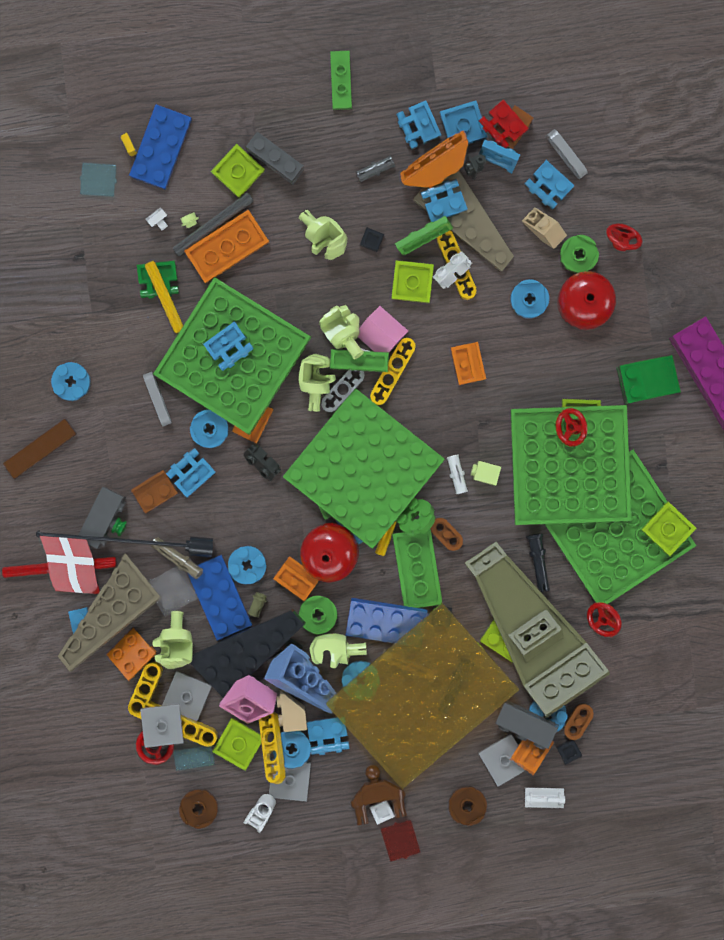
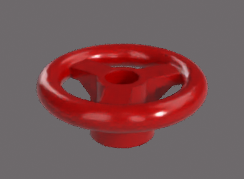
(621, 239)
(573, 426)
(607, 616)
(159, 759)

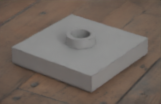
(188, 693)
(162, 725)
(498, 762)
(294, 785)

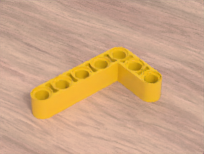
(145, 700)

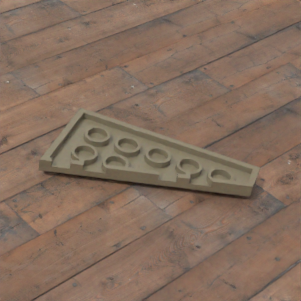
(474, 225)
(114, 608)

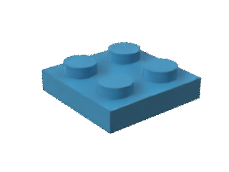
(465, 118)

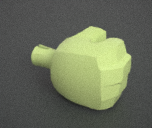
(324, 233)
(342, 329)
(314, 382)
(175, 644)
(338, 647)

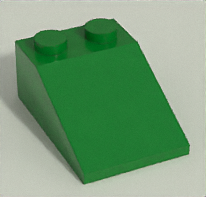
(648, 379)

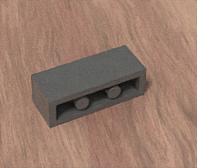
(275, 158)
(103, 515)
(527, 725)

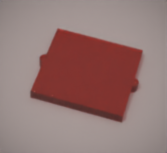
(400, 840)

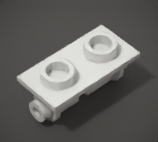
(458, 263)
(544, 797)

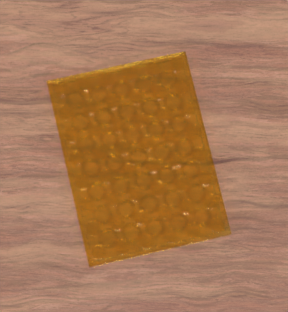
(422, 695)

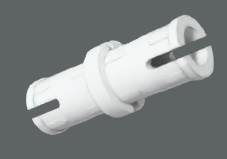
(457, 474)

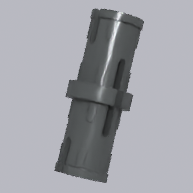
(375, 168)

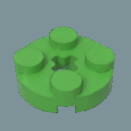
(578, 243)
(423, 524)
(327, 620)

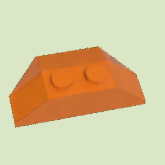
(437, 163)

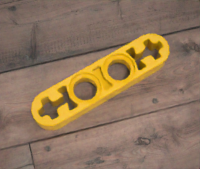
(442, 244)
(396, 373)
(269, 747)

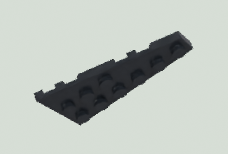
(245, 652)

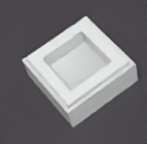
(381, 811)

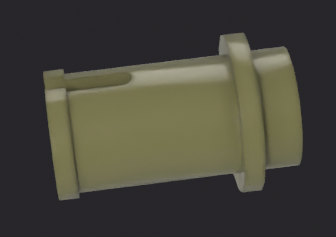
(257, 604)

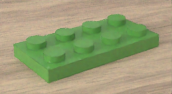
(417, 569)

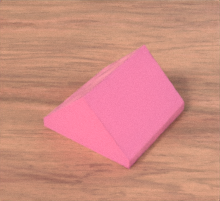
(381, 331)

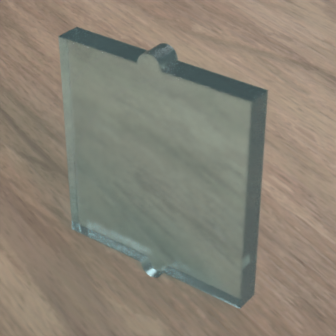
(98, 179)

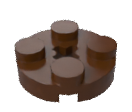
(189, 802)
(477, 811)

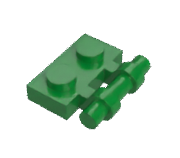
(168, 273)

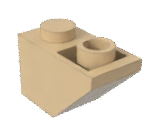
(544, 227)
(293, 713)

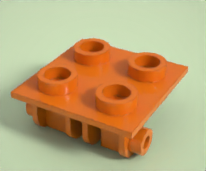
(131, 654)

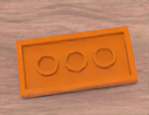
(226, 246)

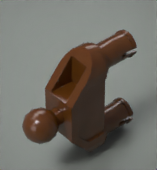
(375, 792)

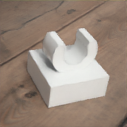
(157, 218)

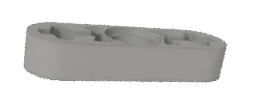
(566, 154)
(328, 396)
(157, 398)

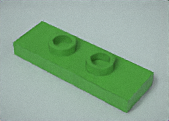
(341, 80)
(428, 233)
(366, 362)

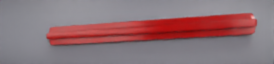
(35, 569)

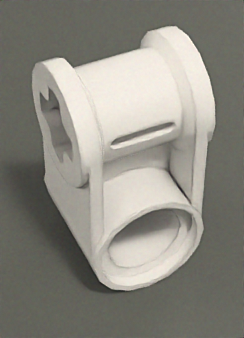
(259, 814)

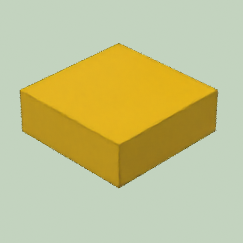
(128, 144)

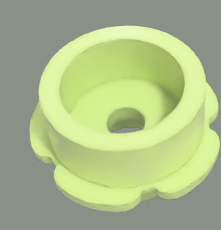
(189, 220)

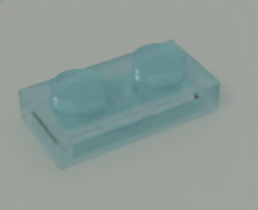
(193, 757)

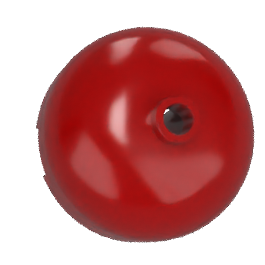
(574, 304)
(334, 542)

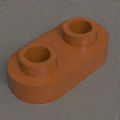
(447, 533)
(578, 721)

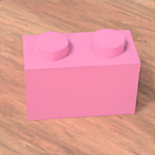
(249, 700)

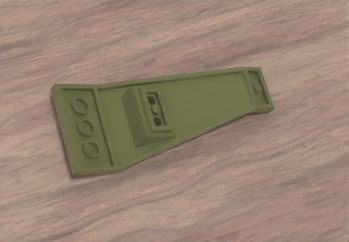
(556, 661)

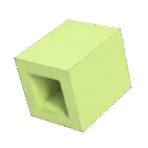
(485, 473)

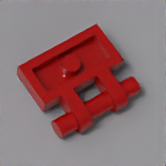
(507, 121)

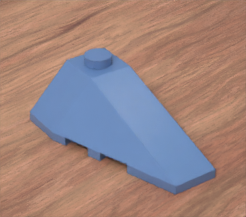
(299, 677)

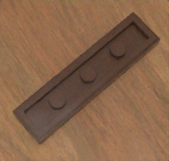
(39, 448)

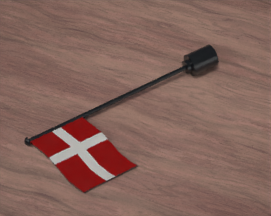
(72, 561)

